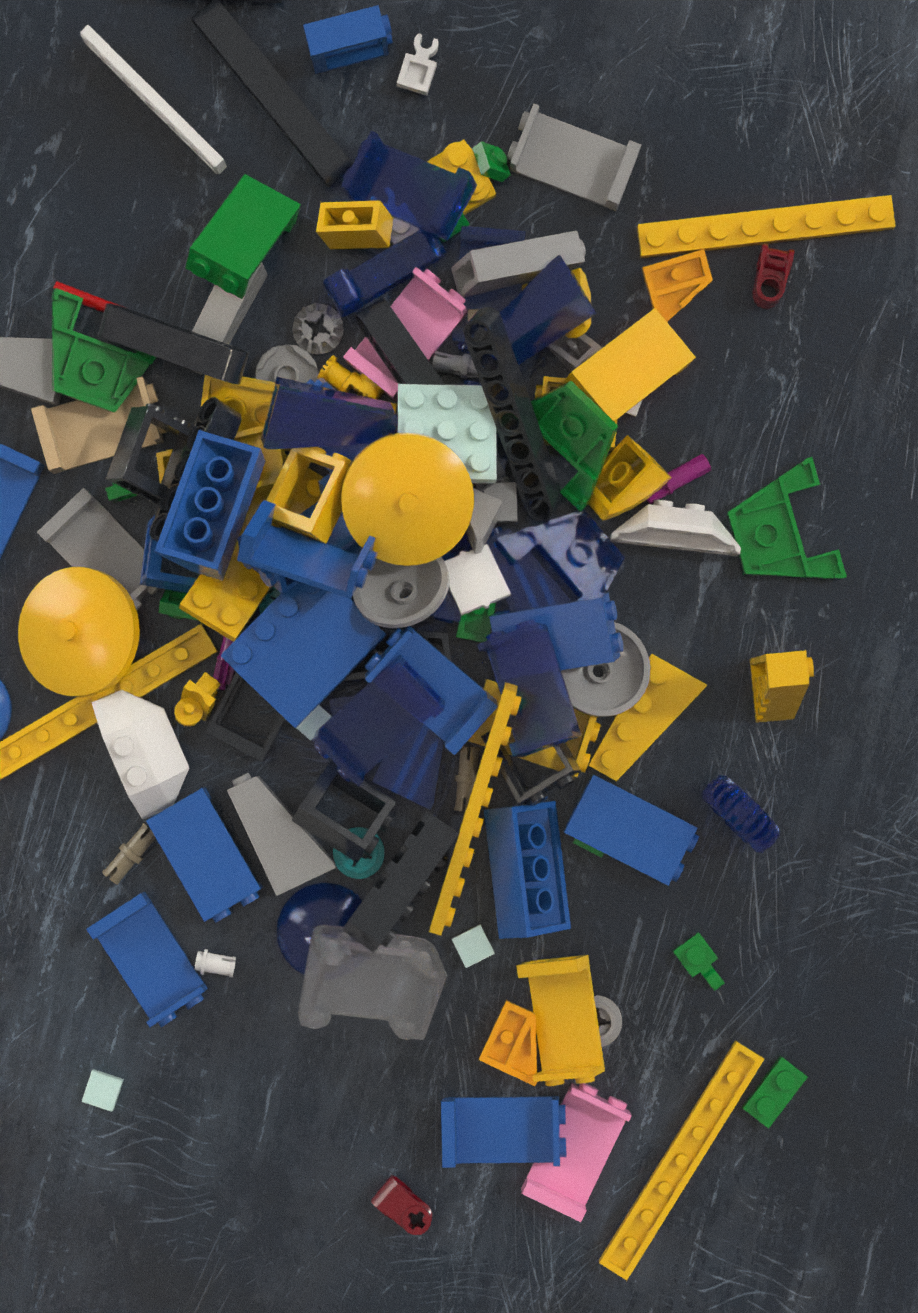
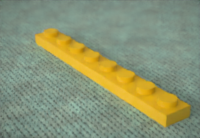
(766, 226)
(79, 714)
(479, 797)
(681, 1160)

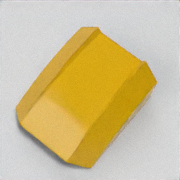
(626, 480)

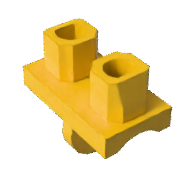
(196, 700)

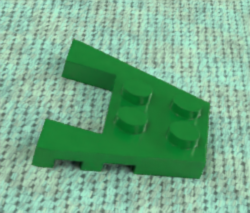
(89, 367)
(578, 433)
(769, 532)

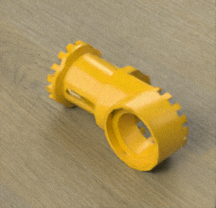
(345, 380)

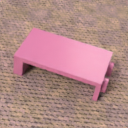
(428, 316)
(590, 1136)

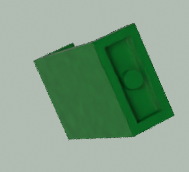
(241, 235)

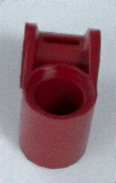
(772, 270)
(398, 1202)

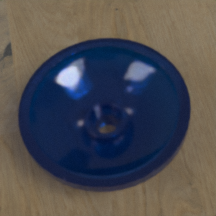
(305, 910)

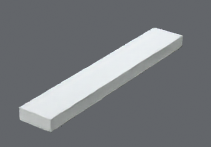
(153, 100)

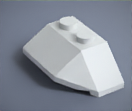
(677, 529)
(142, 750)

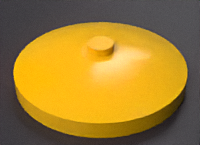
(408, 497)
(78, 631)

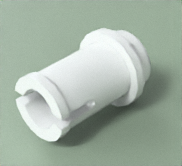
(215, 963)

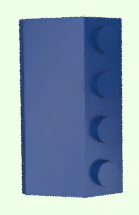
(211, 504)
(527, 870)

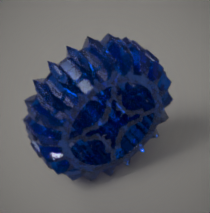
(741, 813)

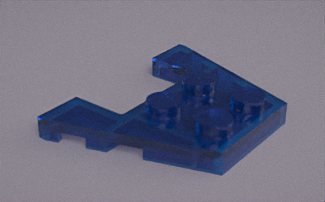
(573, 548)

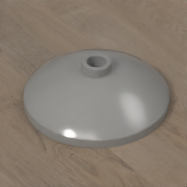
(387, 584)
(621, 682)

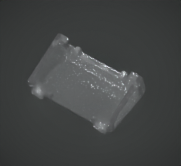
(387, 985)

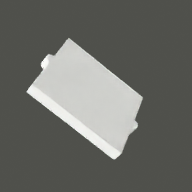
(475, 580)

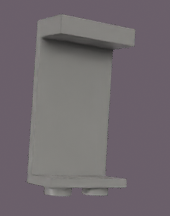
(572, 159)
(95, 540)

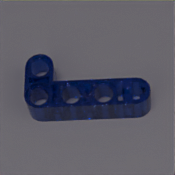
(383, 272)

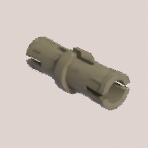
(466, 776)
(130, 854)

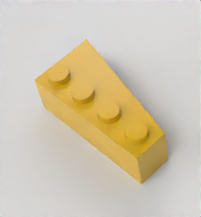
(779, 684)

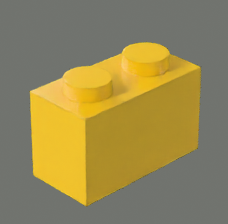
(354, 225)

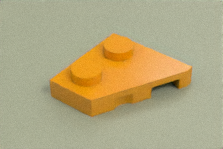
(676, 281)
(513, 1043)

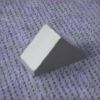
(574, 351)
(484, 518)

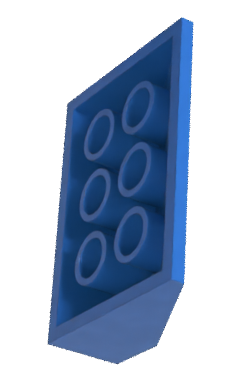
(302, 649)

